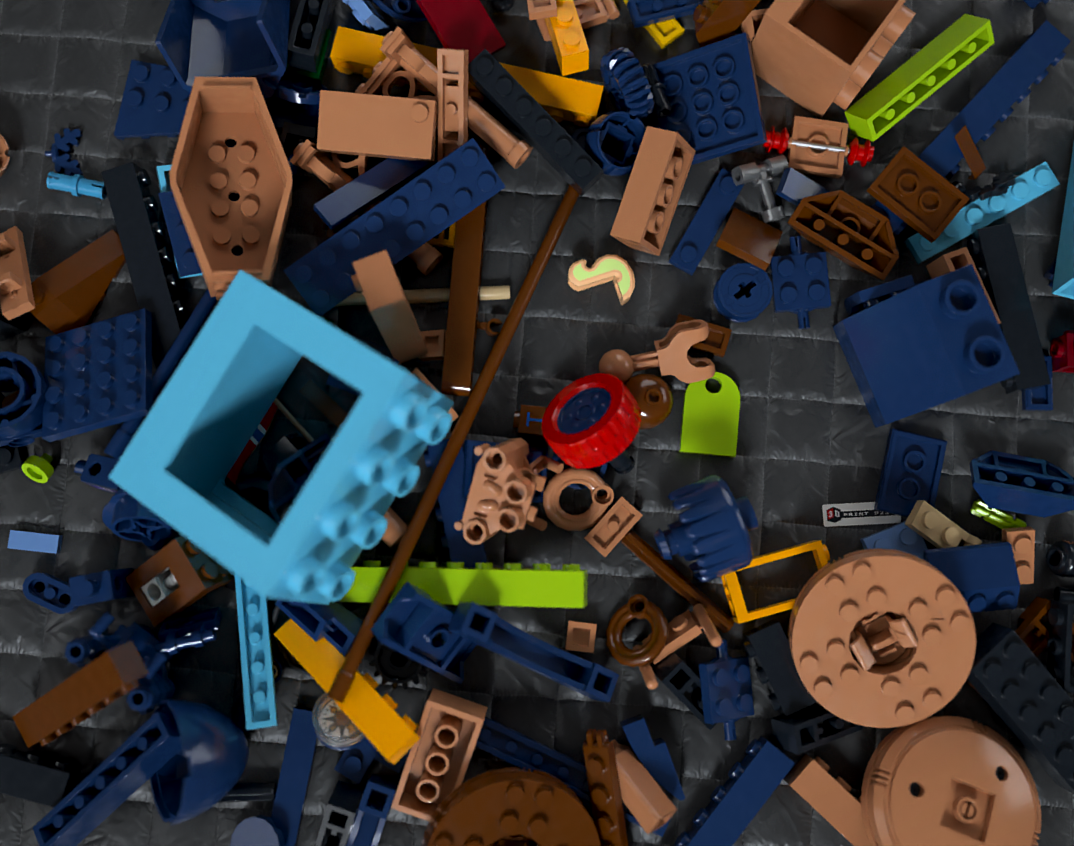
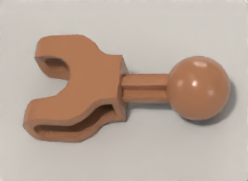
(669, 356)

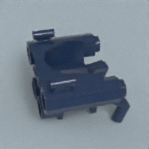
(154, 685)

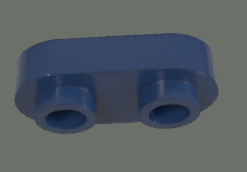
(53, 594)

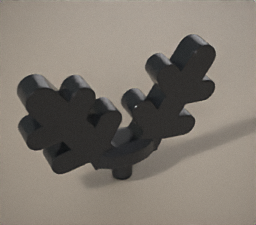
(1000, 186)

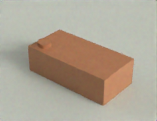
(377, 126)
(653, 190)
(389, 306)
(440, 755)

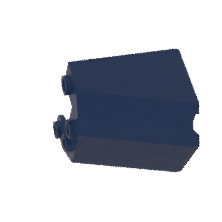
(226, 40)

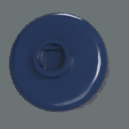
(710, 530)

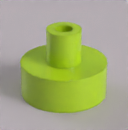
(38, 468)

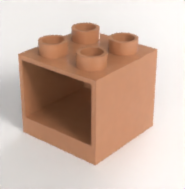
(825, 47)

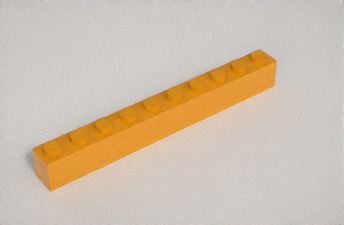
(558, 95)

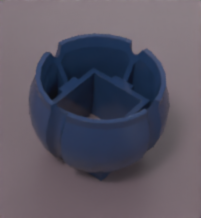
(622, 129)

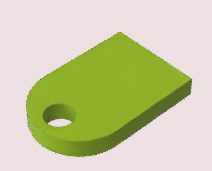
(710, 419)

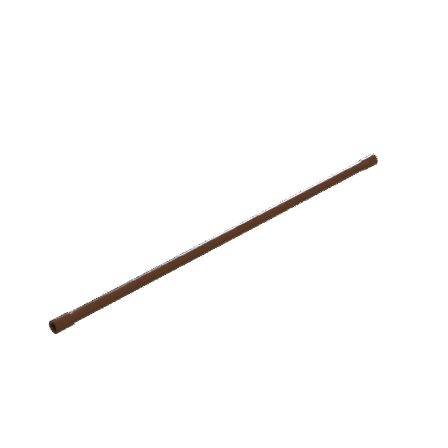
(346, 675)

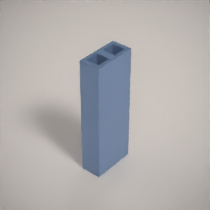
(35, 541)

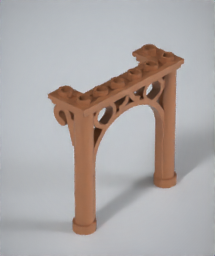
(385, 74)

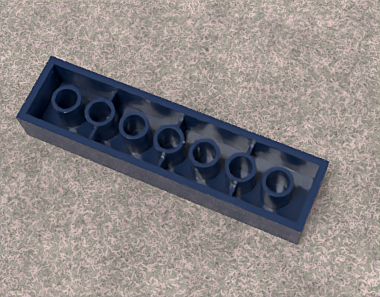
(396, 225)

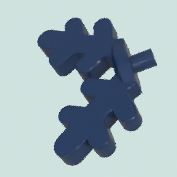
(62, 162)

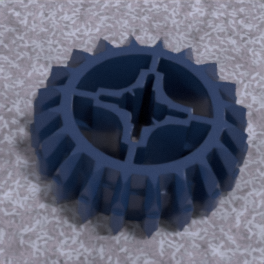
(627, 83)

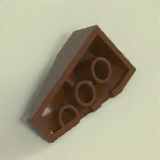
(74, 287)

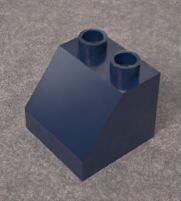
(925, 347)

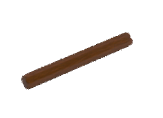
(676, 580)

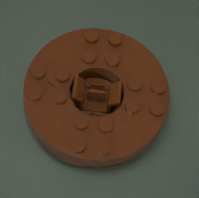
(511, 810)

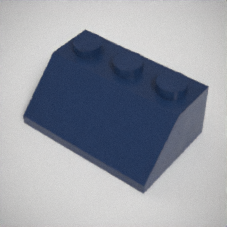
(981, 573)

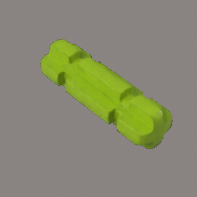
(995, 516)

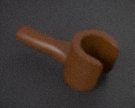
(486, 326)

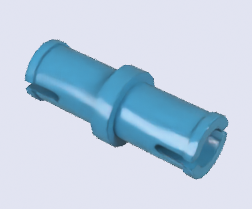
(76, 185)

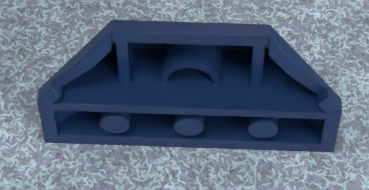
(1022, 484)

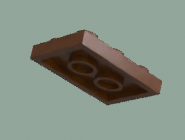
(917, 194)

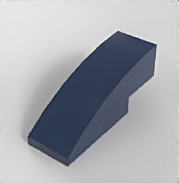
(324, 621)
(652, 755)

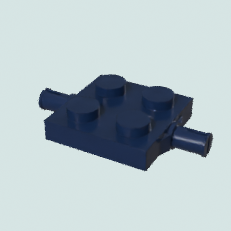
(800, 282)
(726, 690)

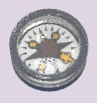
(333, 726)

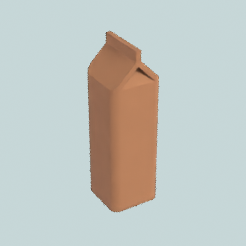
(641, 791)

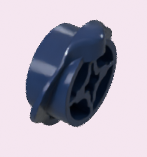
(135, 521)

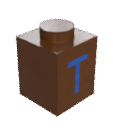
(529, 420)

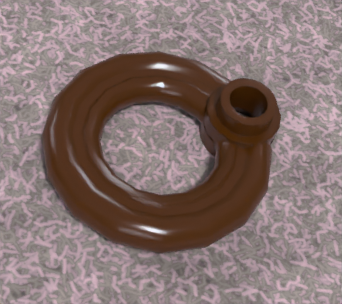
(657, 640)

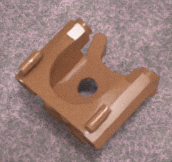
(504, 491)

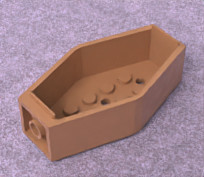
(209, 171)

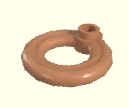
(576, 476)

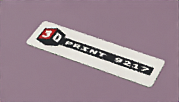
(855, 514)

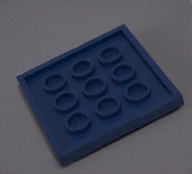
(713, 98)
(98, 375)

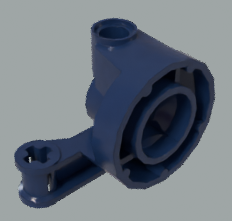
(24, 417)

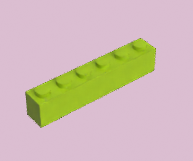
(920, 77)

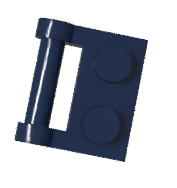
(877, 294)

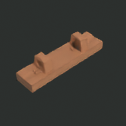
(452, 100)
(15, 280)

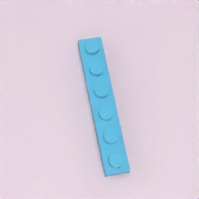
(984, 212)
(256, 657)

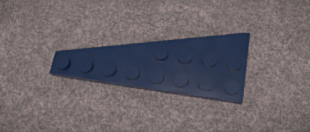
(157, 105)

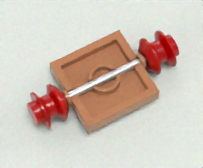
(818, 146)

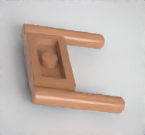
(589, 13)
(681, 631)

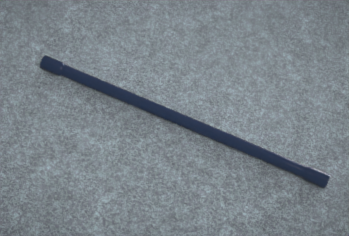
(125, 433)

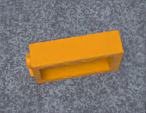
(733, 590)

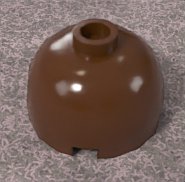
(652, 397)

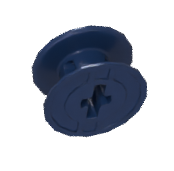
(749, 305)

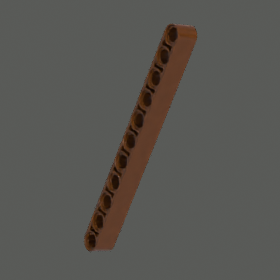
(465, 293)

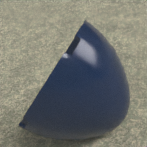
(205, 767)

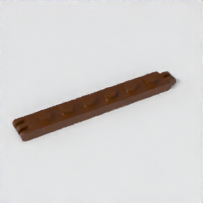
(604, 789)

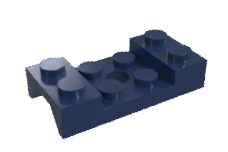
(413, 622)

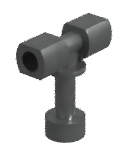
(761, 176)

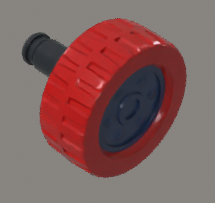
(593, 423)

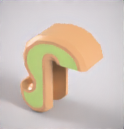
(602, 271)

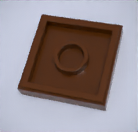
(749, 239)

